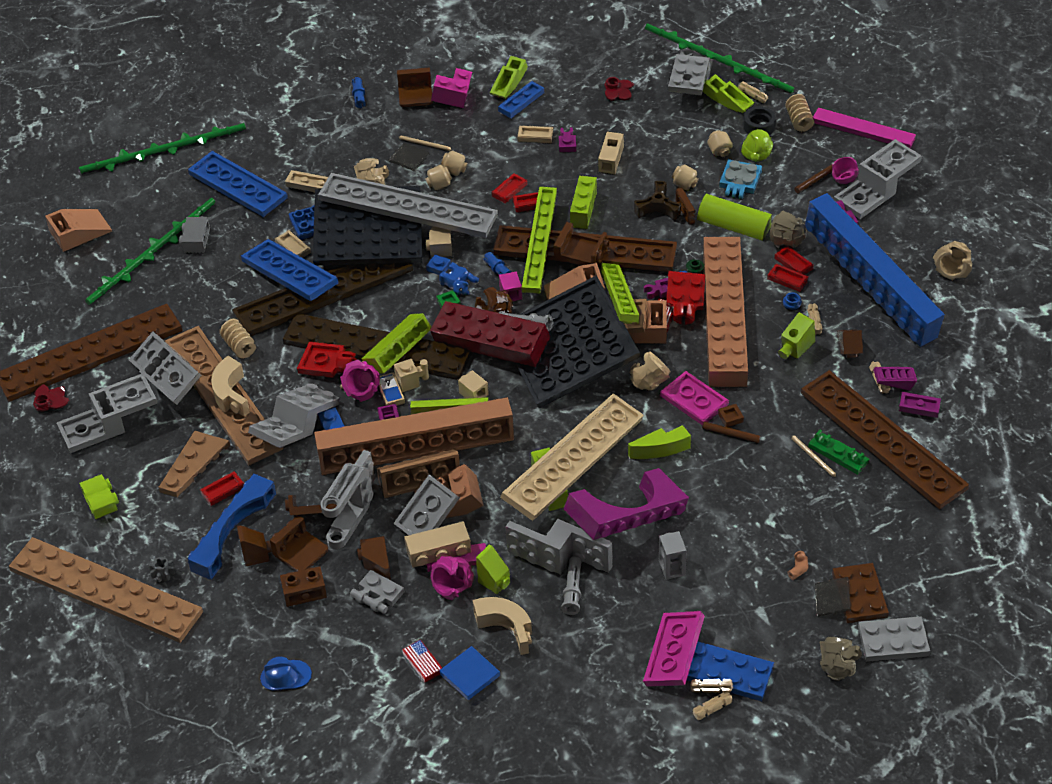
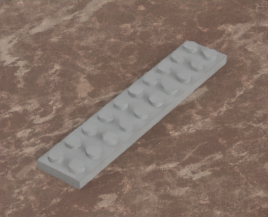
(408, 205)

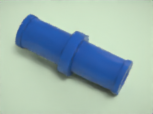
(358, 92)
(496, 265)

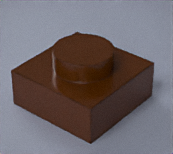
(730, 415)

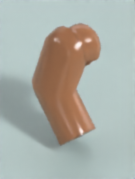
(801, 565)

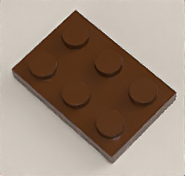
(865, 593)

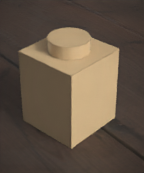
(473, 386)

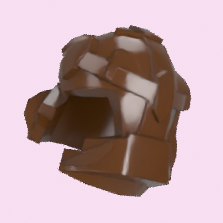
(497, 301)

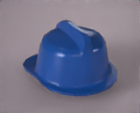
(285, 674)

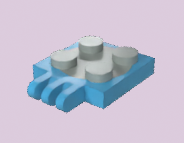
(740, 178)

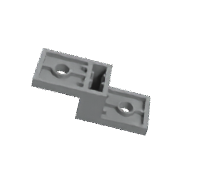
(689, 72)
(878, 178)
(165, 368)
(294, 415)
(105, 418)
(558, 546)

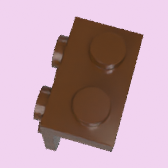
(414, 87)
(297, 546)

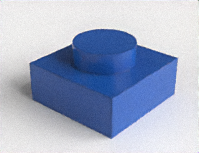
(438, 264)

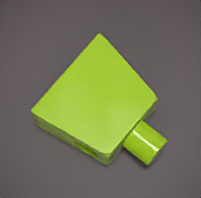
(797, 337)

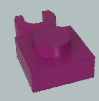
(567, 141)
(659, 288)

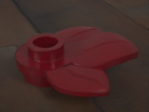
(618, 89)
(50, 399)

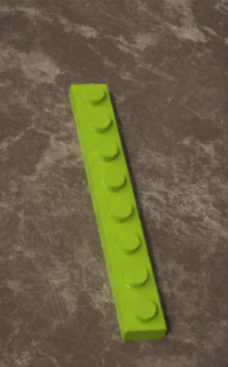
(539, 240)
(619, 293)

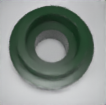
(695, 266)

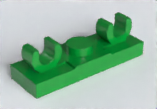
(838, 452)

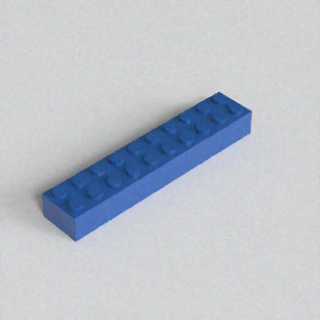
(874, 270)

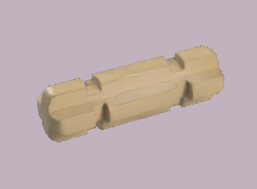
(753, 92)
(814, 315)
(883, 388)
(711, 685)
(712, 705)

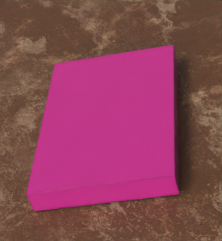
(694, 398)

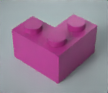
(450, 90)

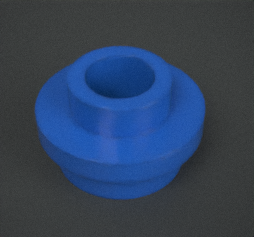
(792, 301)

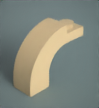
(224, 377)
(505, 613)

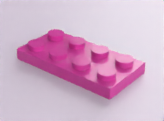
(674, 649)

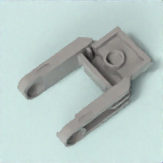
(352, 495)

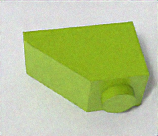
(492, 570)

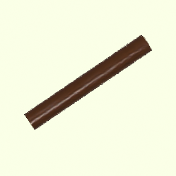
(813, 179)
(731, 432)

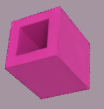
(511, 284)

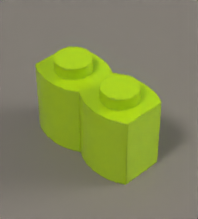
(98, 496)

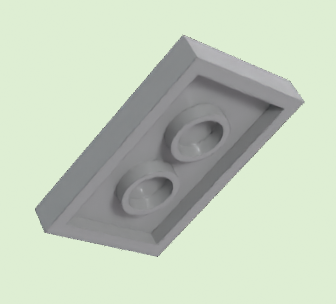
(427, 507)
(893, 639)

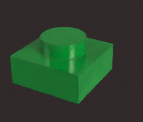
(449, 297)

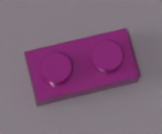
(919, 404)

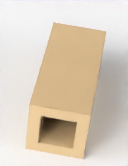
(611, 152)

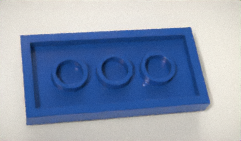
(747, 673)

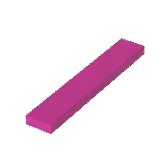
(862, 127)

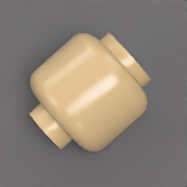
(720, 143)
(454, 162)
(438, 177)
(685, 177)

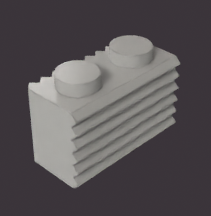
(195, 234)

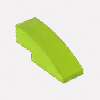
(509, 77)
(727, 94)
(660, 444)

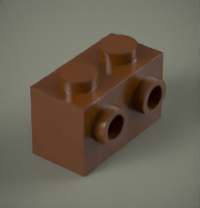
(303, 586)

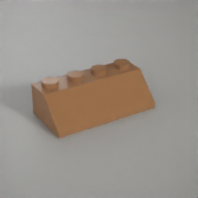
(410, 474)

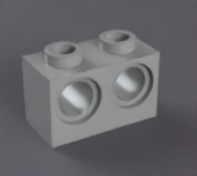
(672, 555)

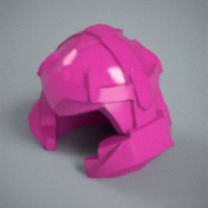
(360, 380)
(451, 576)

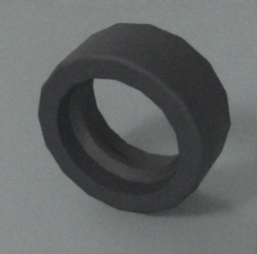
(759, 113)

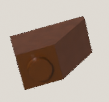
(850, 342)
(253, 546)
(374, 556)

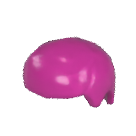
(845, 170)

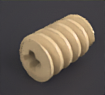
(799, 112)
(237, 338)

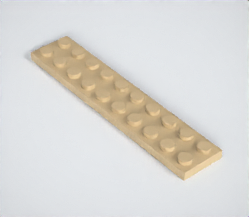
(571, 457)

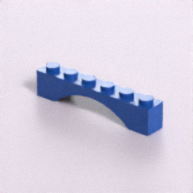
(254, 496)

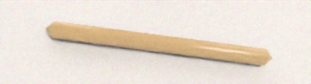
(424, 143)
(814, 456)

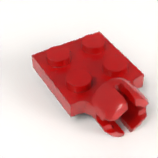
(685, 295)
(324, 359)

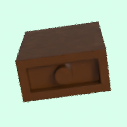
(579, 247)
(290, 505)

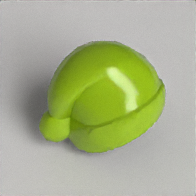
(757, 145)

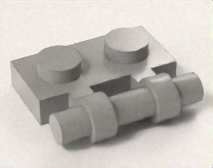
(381, 588)

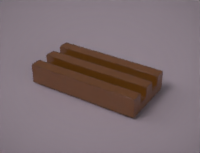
(686, 207)

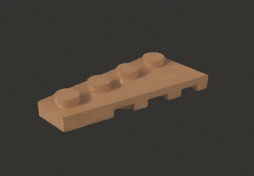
(191, 461)

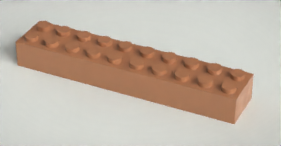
(725, 312)
(416, 435)

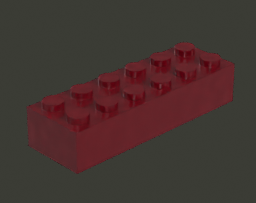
(490, 333)

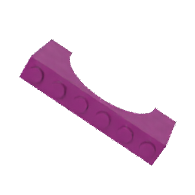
(603, 519)

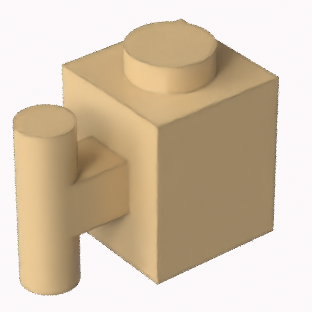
(408, 374)

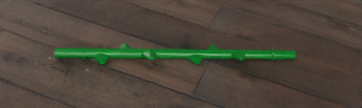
(727, 60)
(154, 148)
(156, 244)

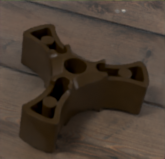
(658, 203)

